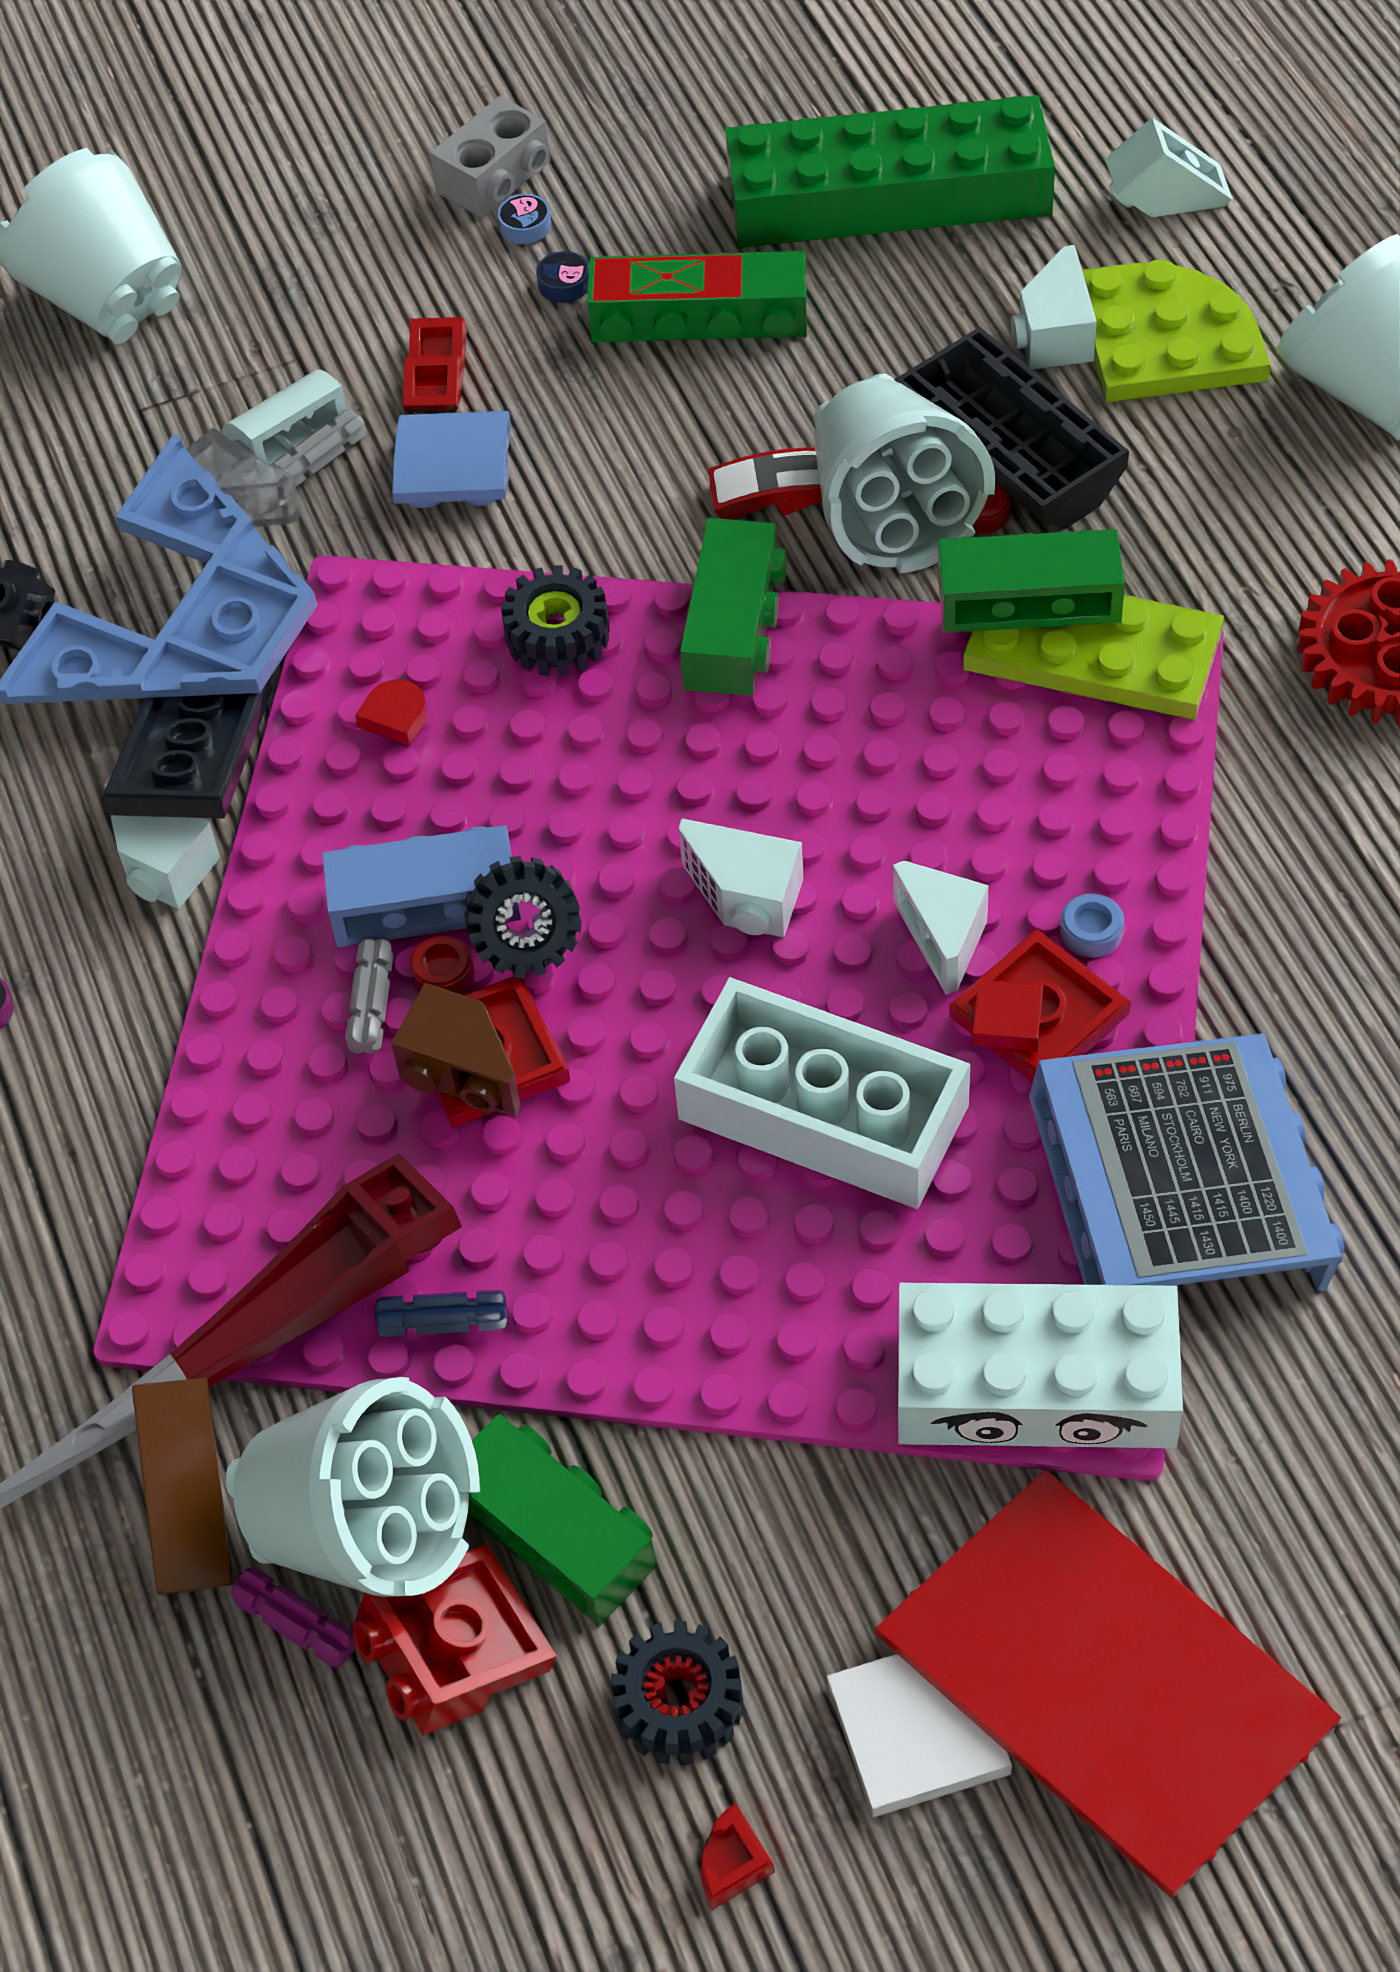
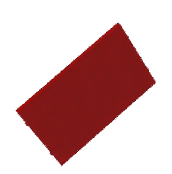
(1108, 1680)

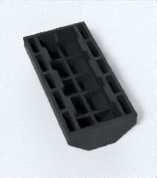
(1037, 439)

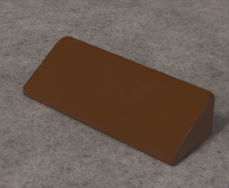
(182, 1486)

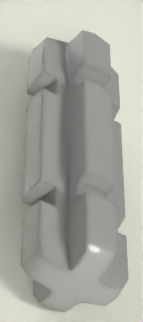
(322, 446)
(369, 996)

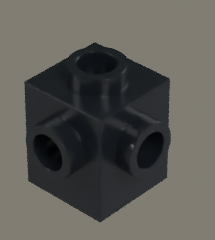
(22, 603)

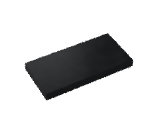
(185, 755)

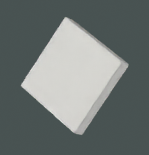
(909, 1736)

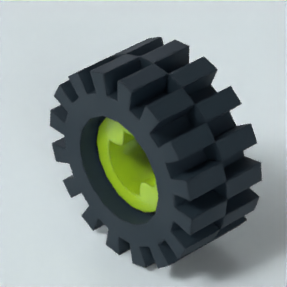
(559, 644)

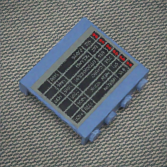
(1183, 1165)

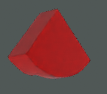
(732, 1858)

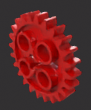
(1354, 640)

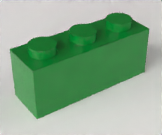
(1030, 580)
(732, 607)
(558, 1520)

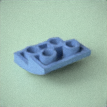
(451, 458)

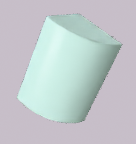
(288, 416)

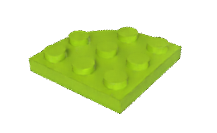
(1170, 331)

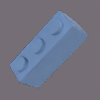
(409, 884)

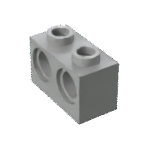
(490, 156)

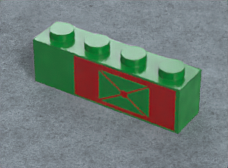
(697, 296)

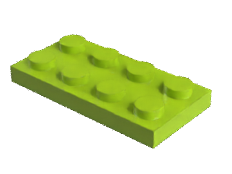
(1147, 661)

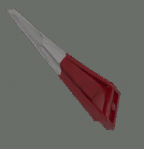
(330, 1265)

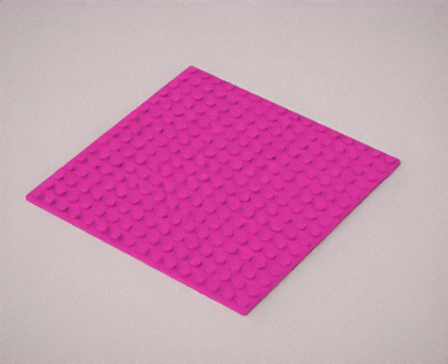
(636, 1251)

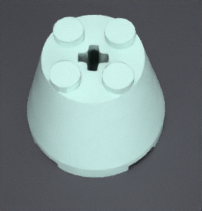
(92, 245)
(1355, 337)
(897, 474)
(361, 1489)

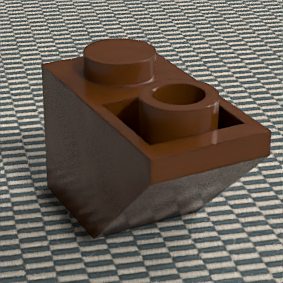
(455, 1050)

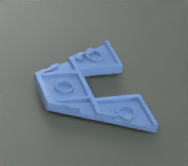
(220, 636)

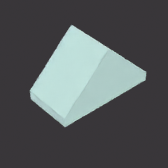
(943, 917)

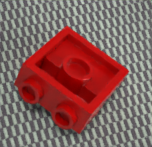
(452, 1643)

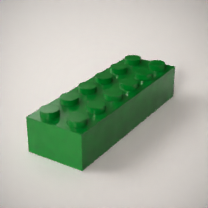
(890, 171)

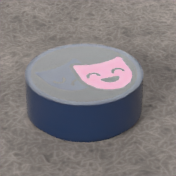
(563, 276)

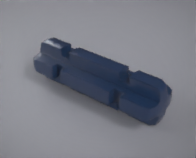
(441, 1313)

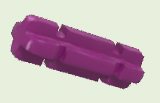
(293, 1616)

